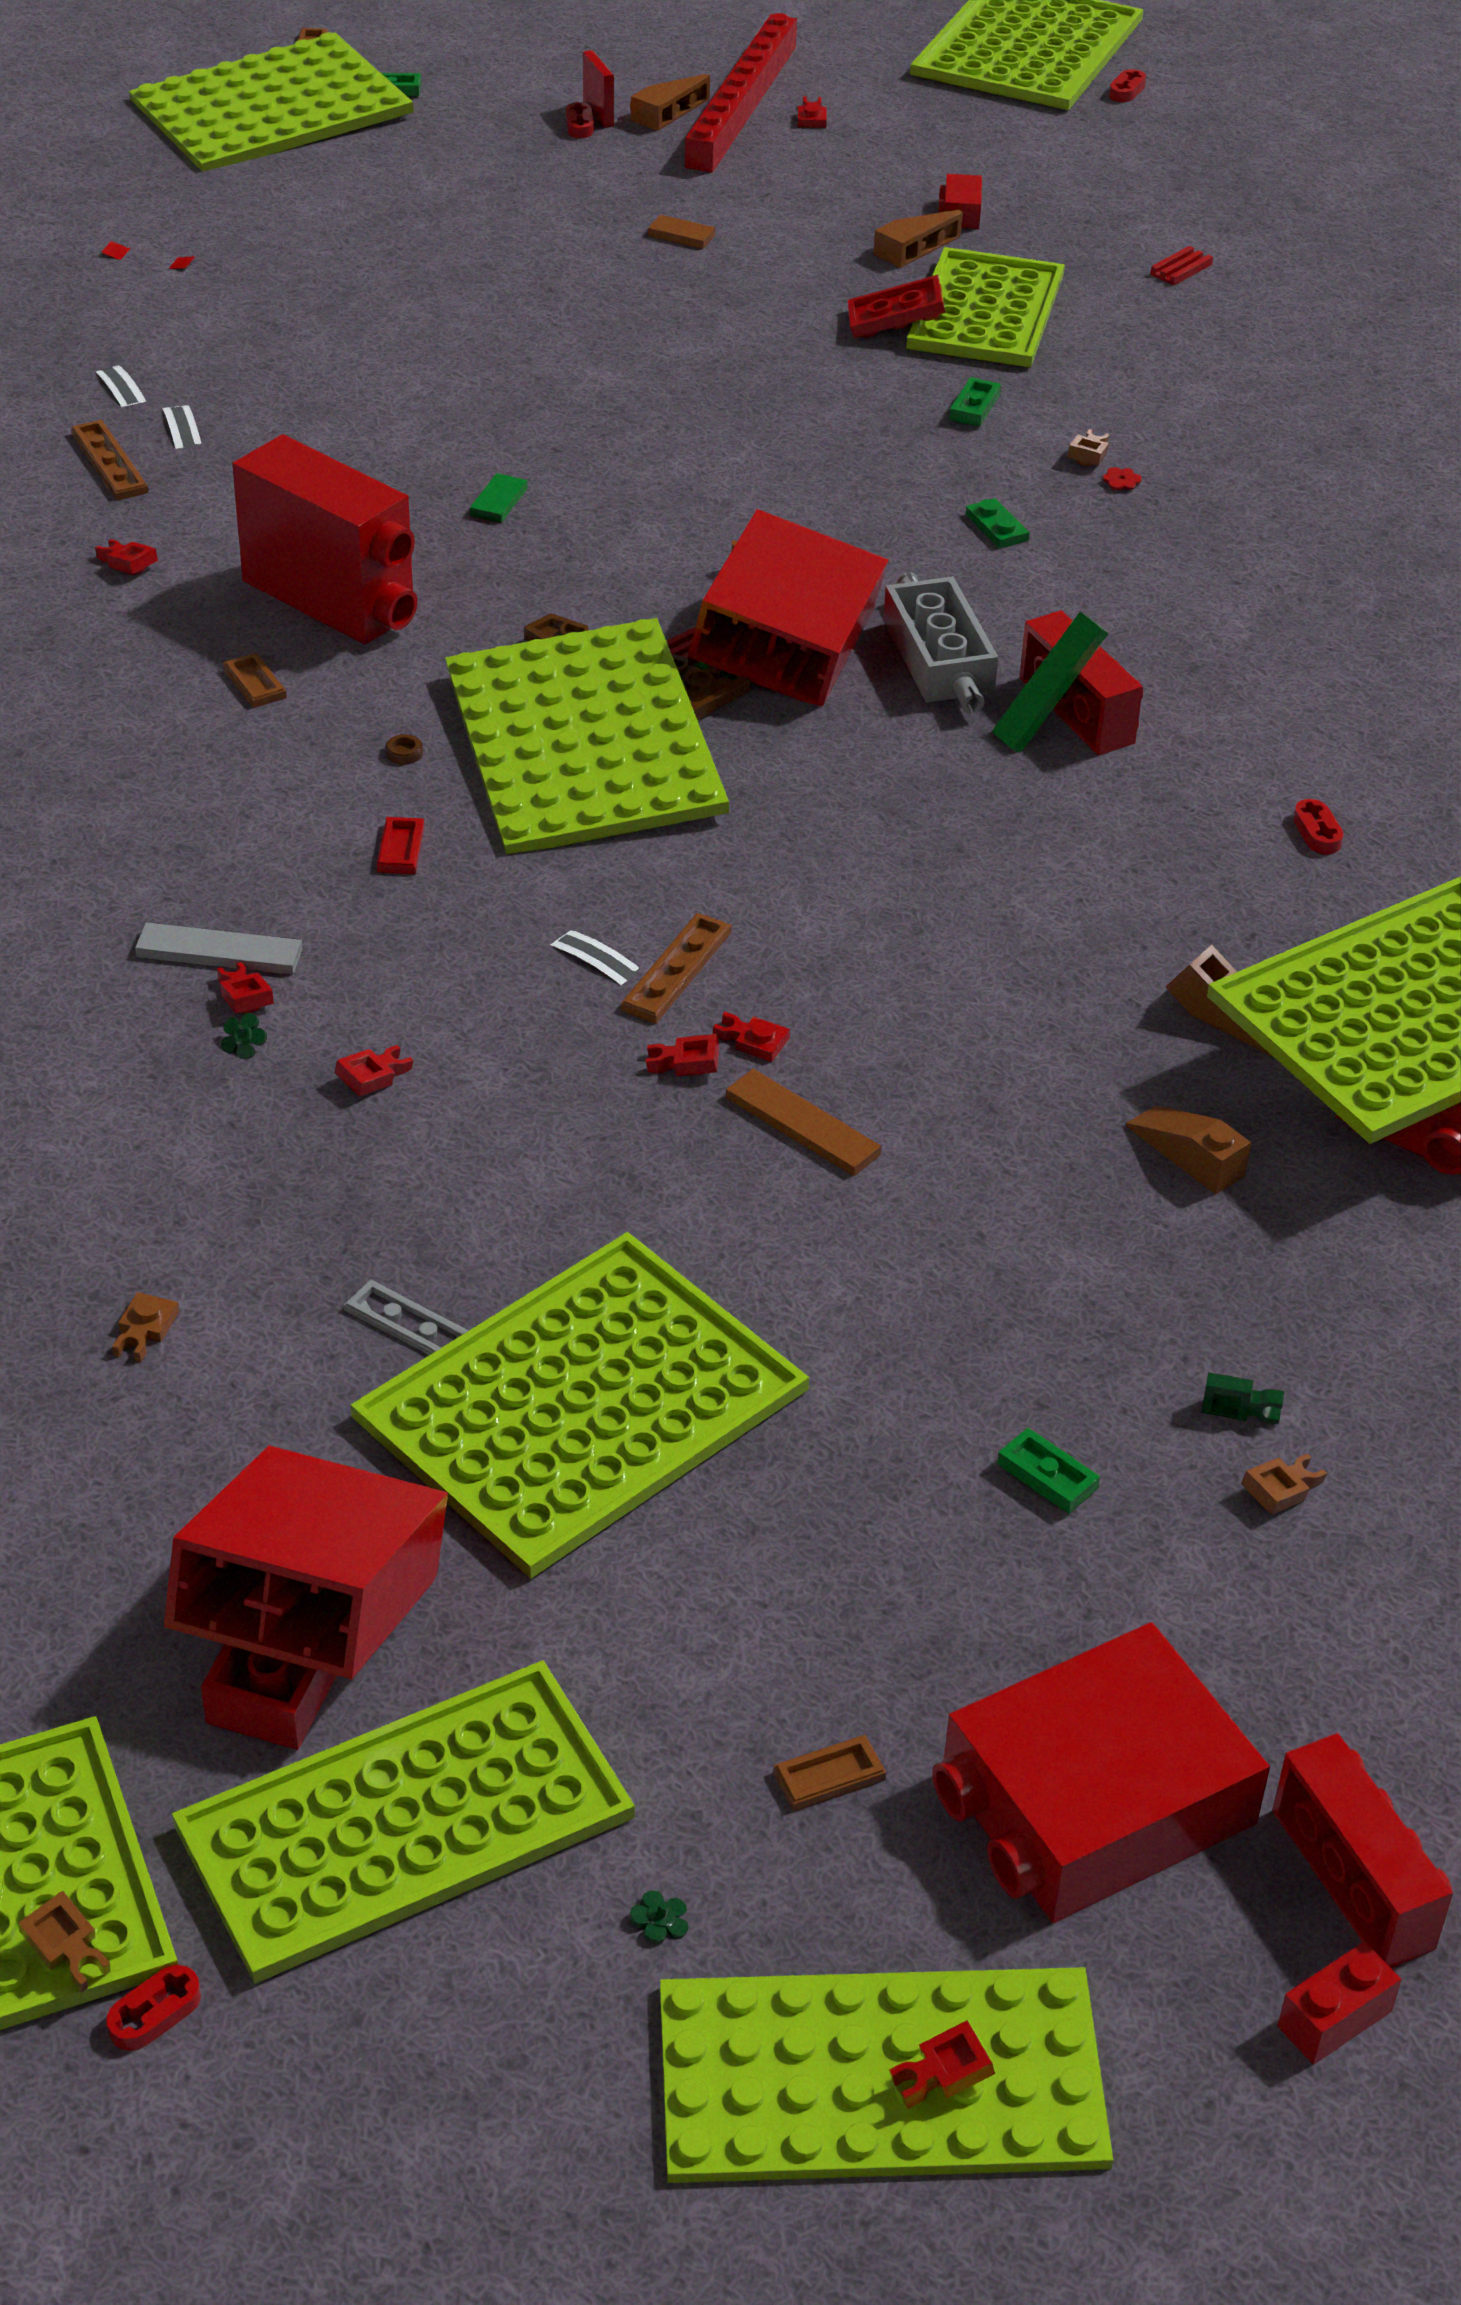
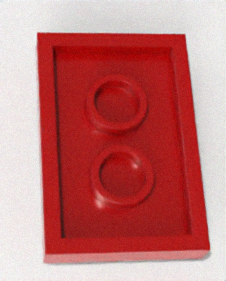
(896, 307)

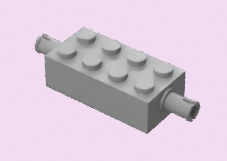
(941, 640)

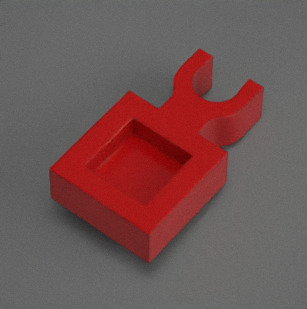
(812, 114)
(128, 558)
(243, 991)
(754, 1038)
(688, 1057)
(368, 1072)
(949, 2061)

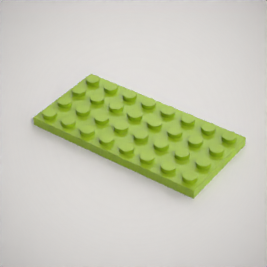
(400, 1819)
(800, 2087)

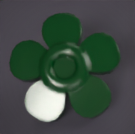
(243, 1035)
(659, 1917)

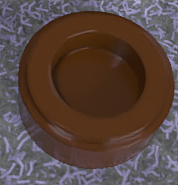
(404, 749)

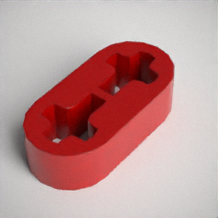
(1127, 85)
(579, 120)
(1310, 828)
(154, 2008)

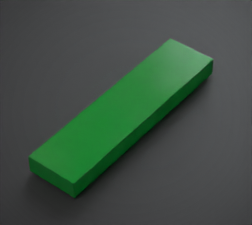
(1050, 682)

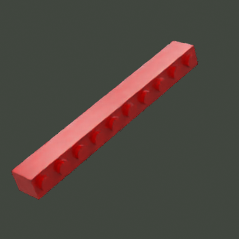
(740, 93)

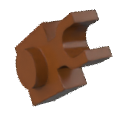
(1089, 449)
(143, 1320)
(1280, 1485)
(62, 1934)

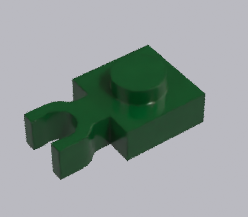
(1235, 1399)

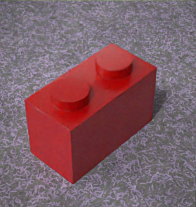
(962, 194)
(1339, 2002)

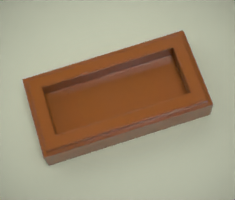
(681, 231)
(254, 680)
(829, 1772)

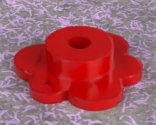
(1121, 478)

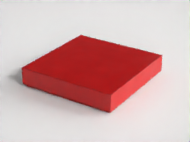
(598, 88)

